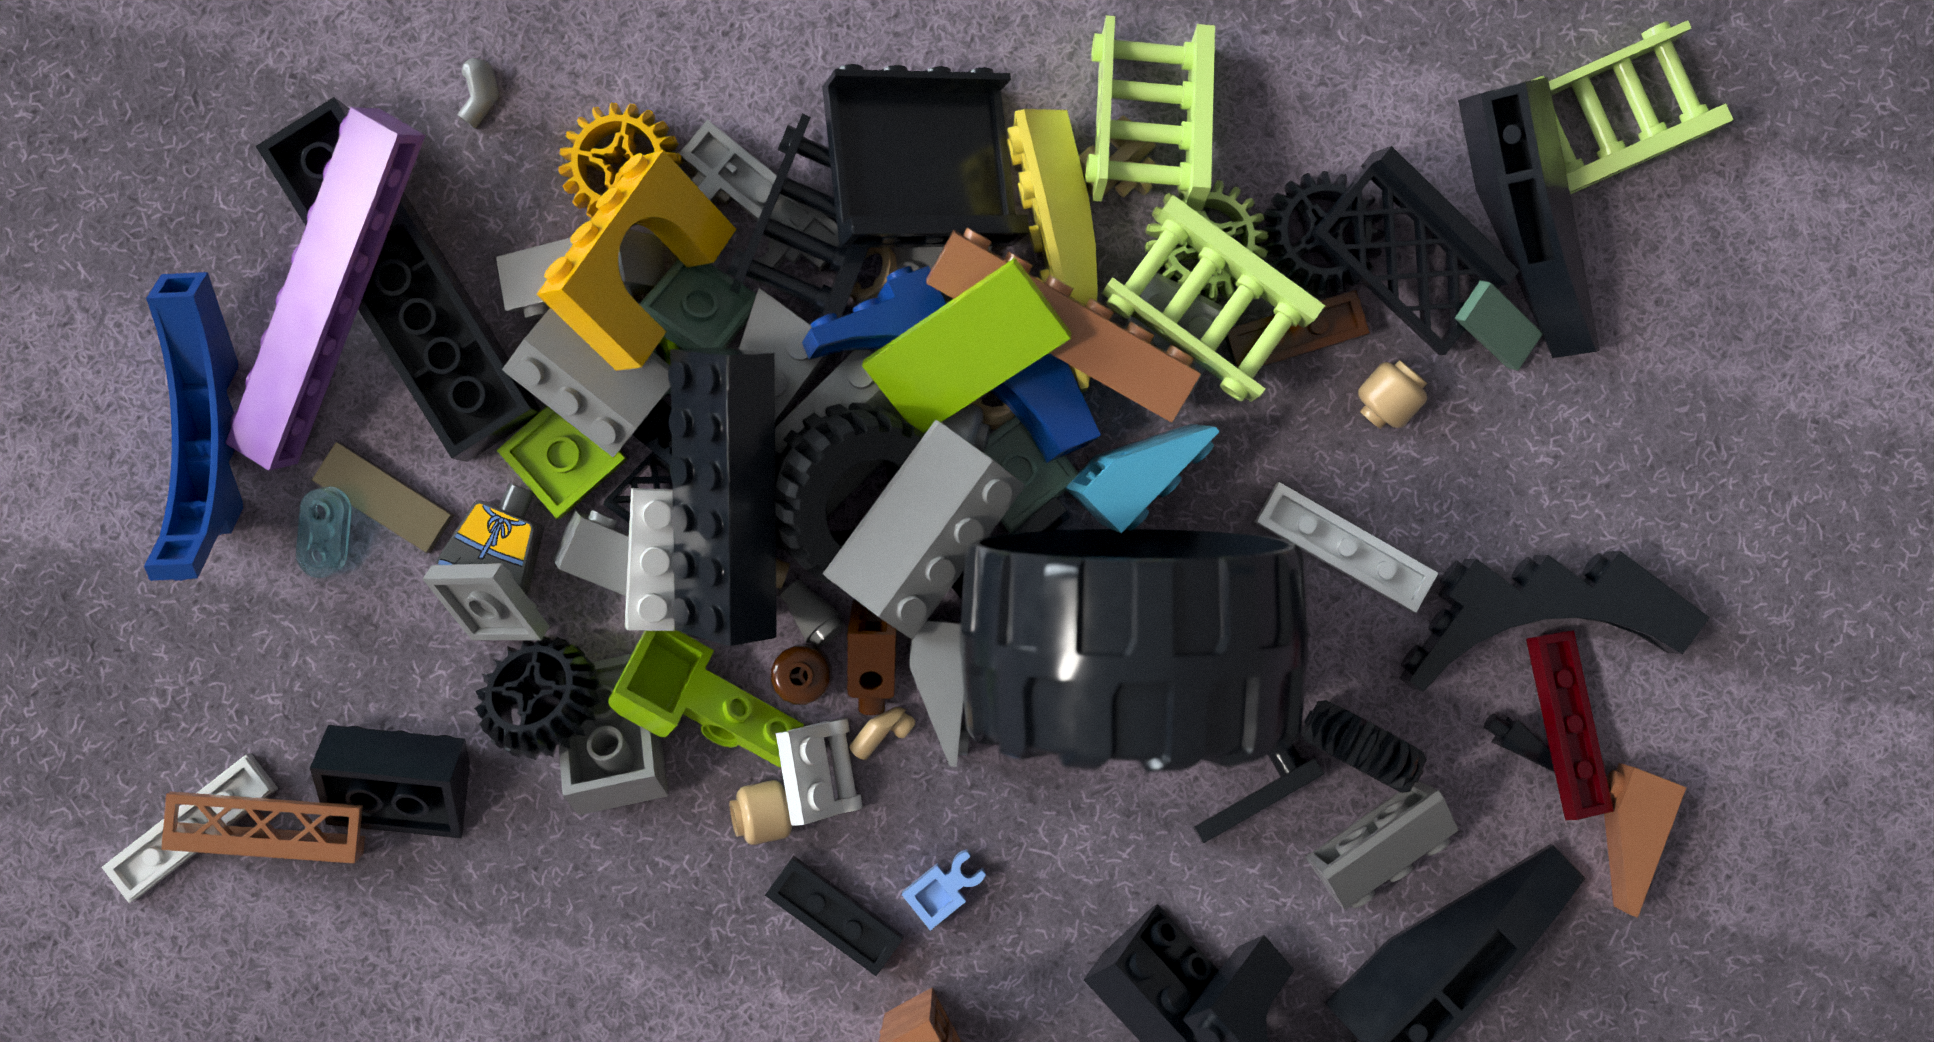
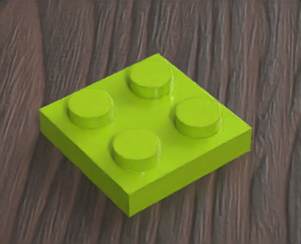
(558, 461)

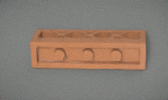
(263, 838)

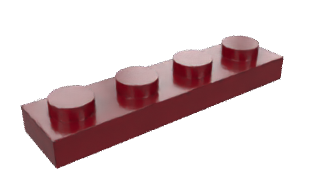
(1569, 725)

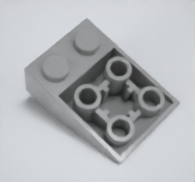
(938, 675)

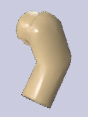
(878, 728)

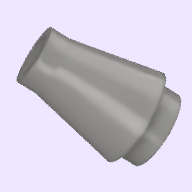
(813, 615)

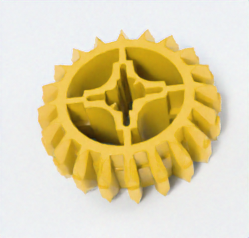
(623, 144)

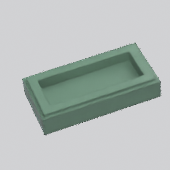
(1498, 325)

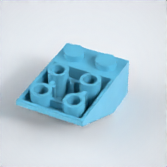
(1127, 479)

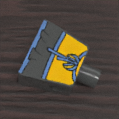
(498, 536)

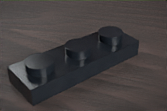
(834, 915)

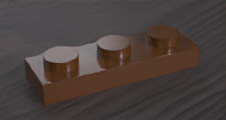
(1337, 323)

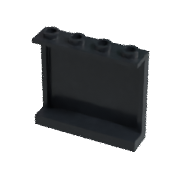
(919, 156)

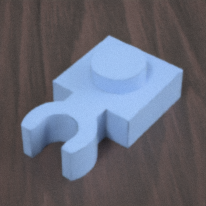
(938, 893)

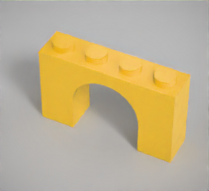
(587, 281)

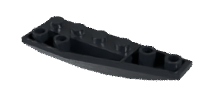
(1453, 959)

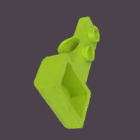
(670, 680)

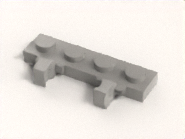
(733, 174)

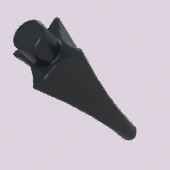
(1519, 740)

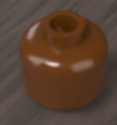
(809, 659)

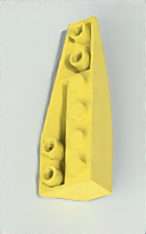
(1059, 202)

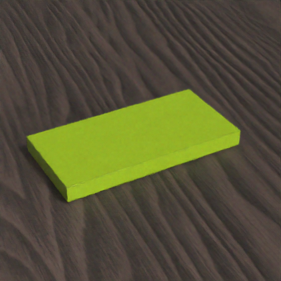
(967, 347)

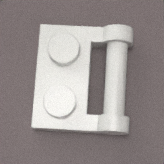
(808, 773)

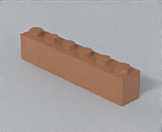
(1097, 345)

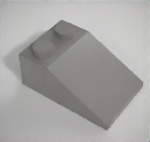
(615, 759)

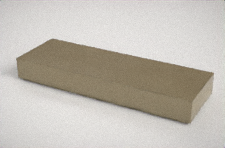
(384, 497)

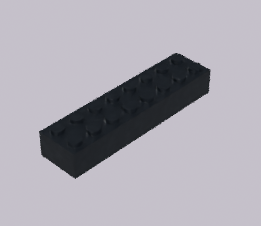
(414, 305)

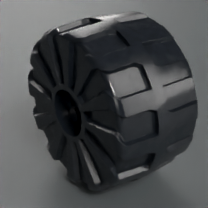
(1134, 646)

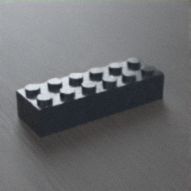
(723, 493)

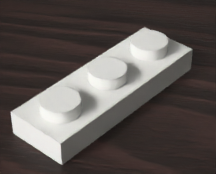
(649, 561)

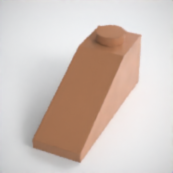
(1637, 831)

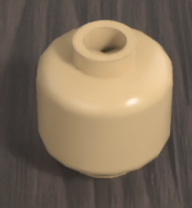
(1392, 395)
(761, 813)

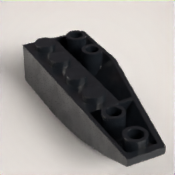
(1529, 204)
(1152, 978)

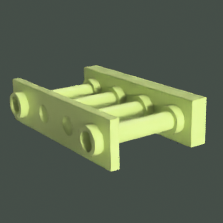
(1193, 95)
(1655, 137)
(1254, 280)

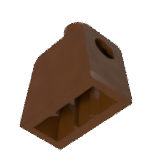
(870, 660)

